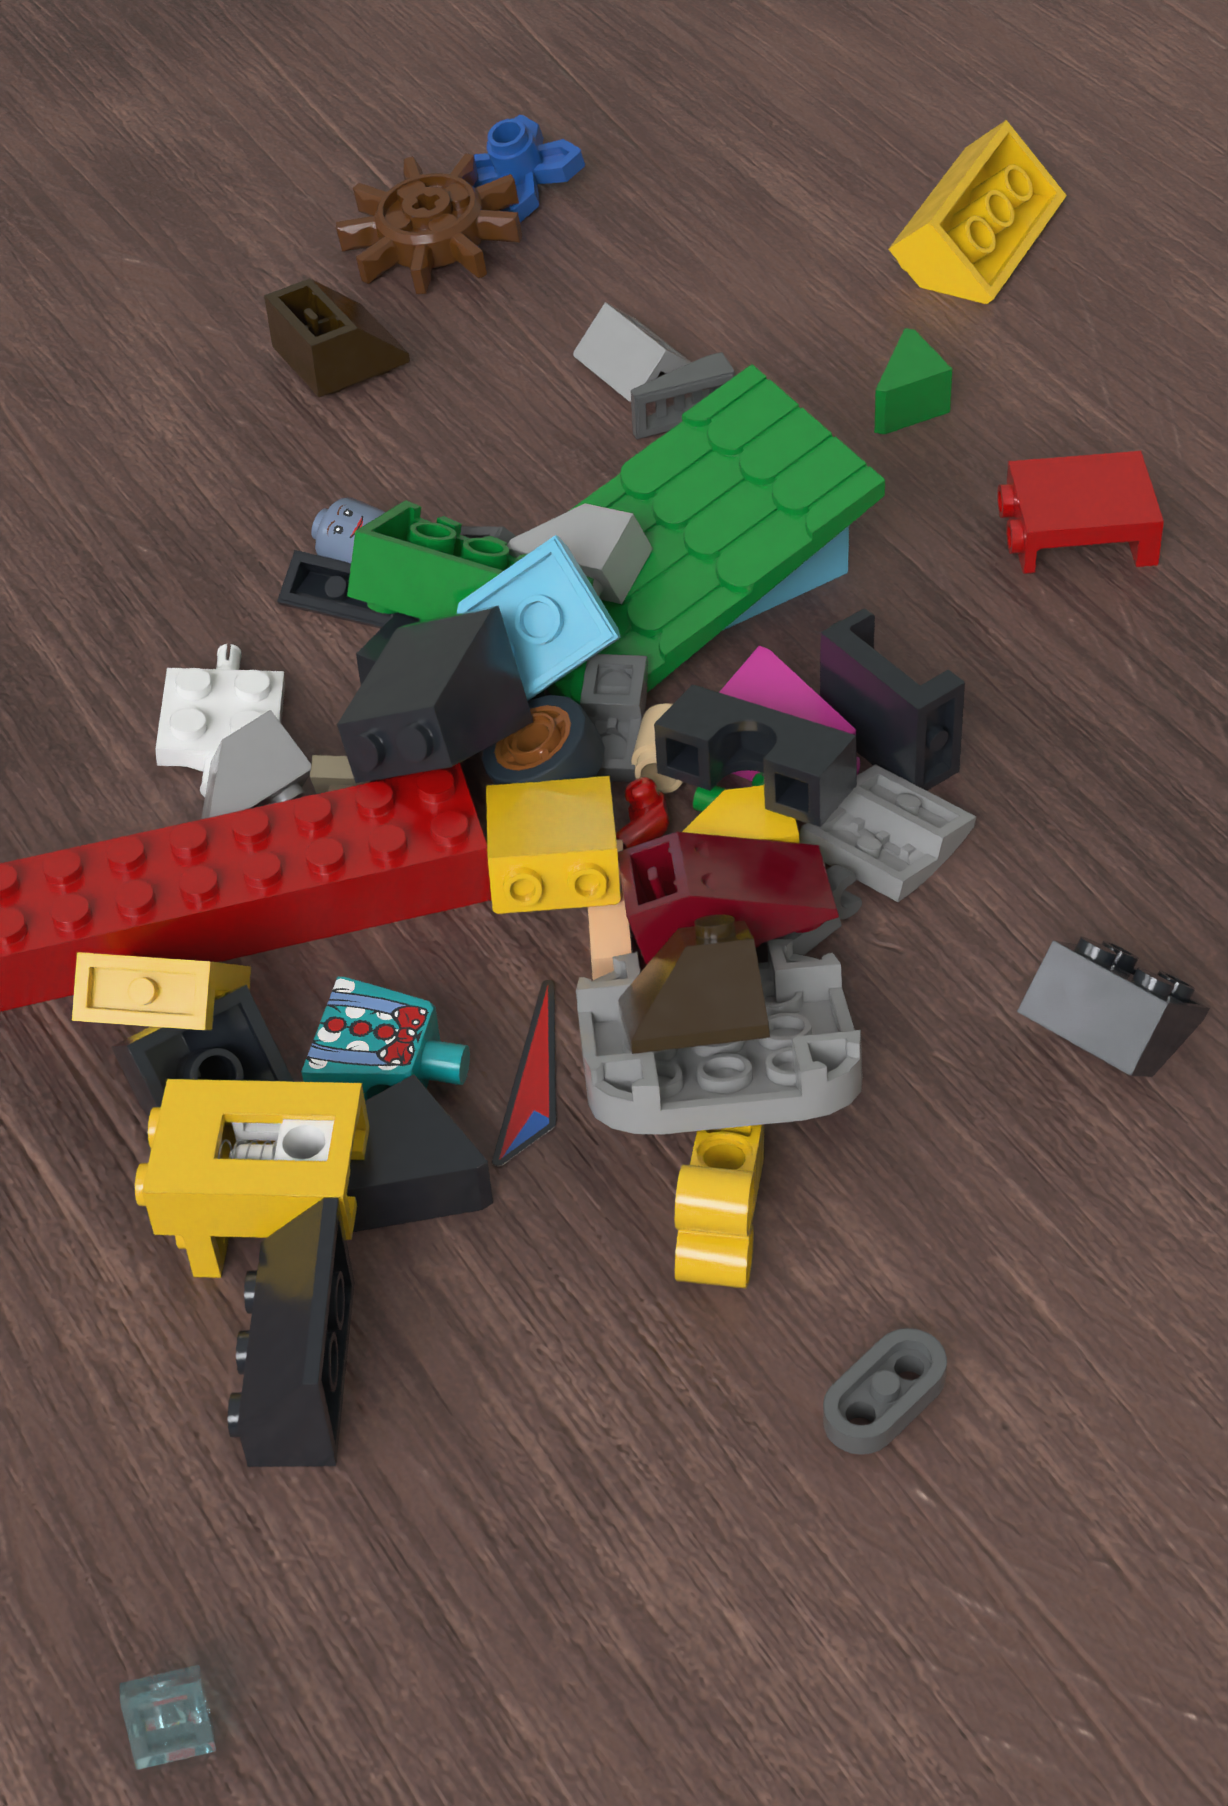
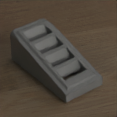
(692, 378)

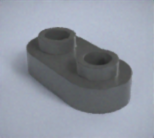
(878, 1394)

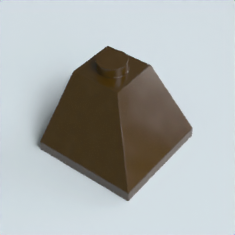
(697, 990)

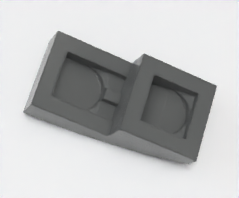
(615, 703)

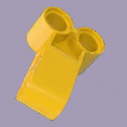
(718, 1206)

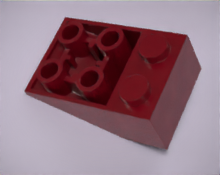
(696, 875)

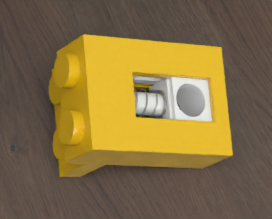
(247, 1160)

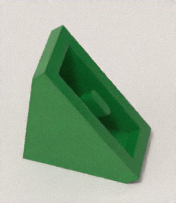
(912, 386)

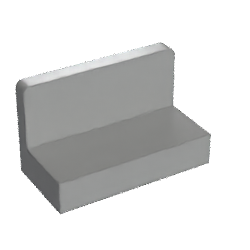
(625, 351)

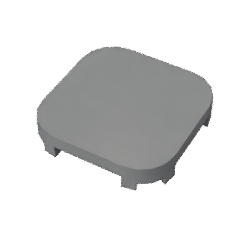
(795, 1075)

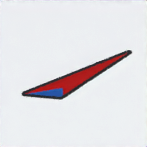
(533, 1095)

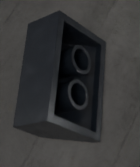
(295, 1344)

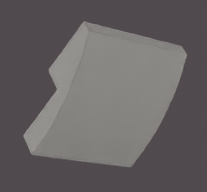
(890, 833)

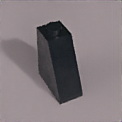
(415, 1162)

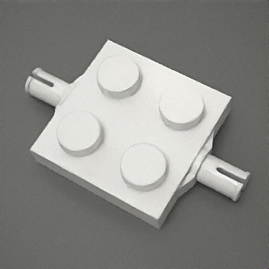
(209, 705)

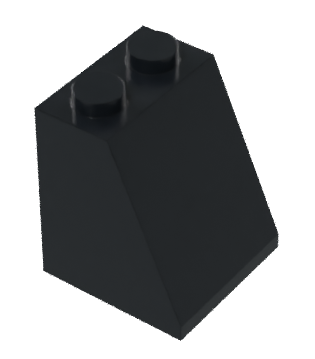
(435, 697)

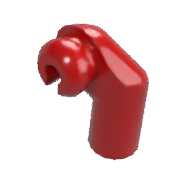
(646, 813)

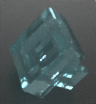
(167, 1717)

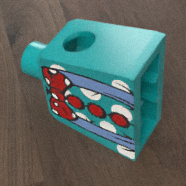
(381, 1040)

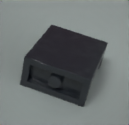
(896, 721)

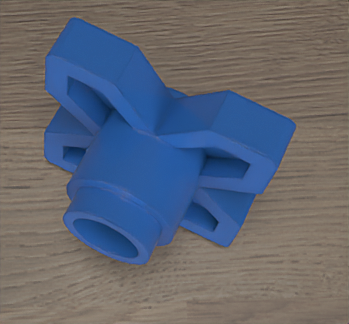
(518, 150)

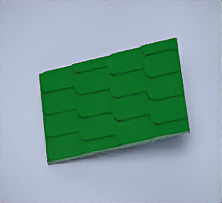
(740, 516)

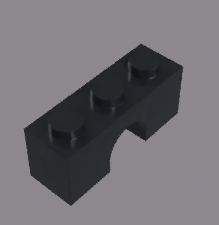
(714, 734)

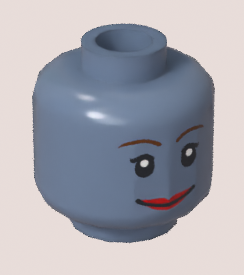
(336, 527)

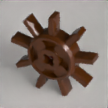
(430, 222)

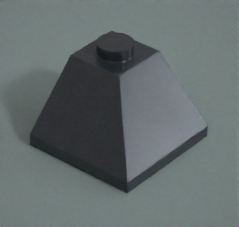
(233, 1050)

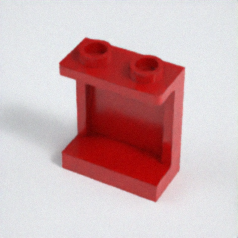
(1081, 504)

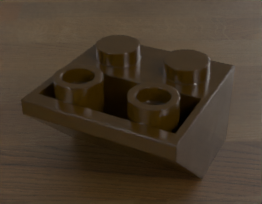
(329, 337)

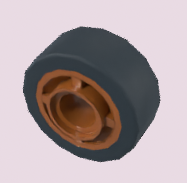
(553, 747)

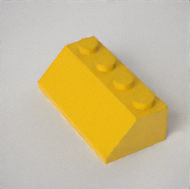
(979, 218)

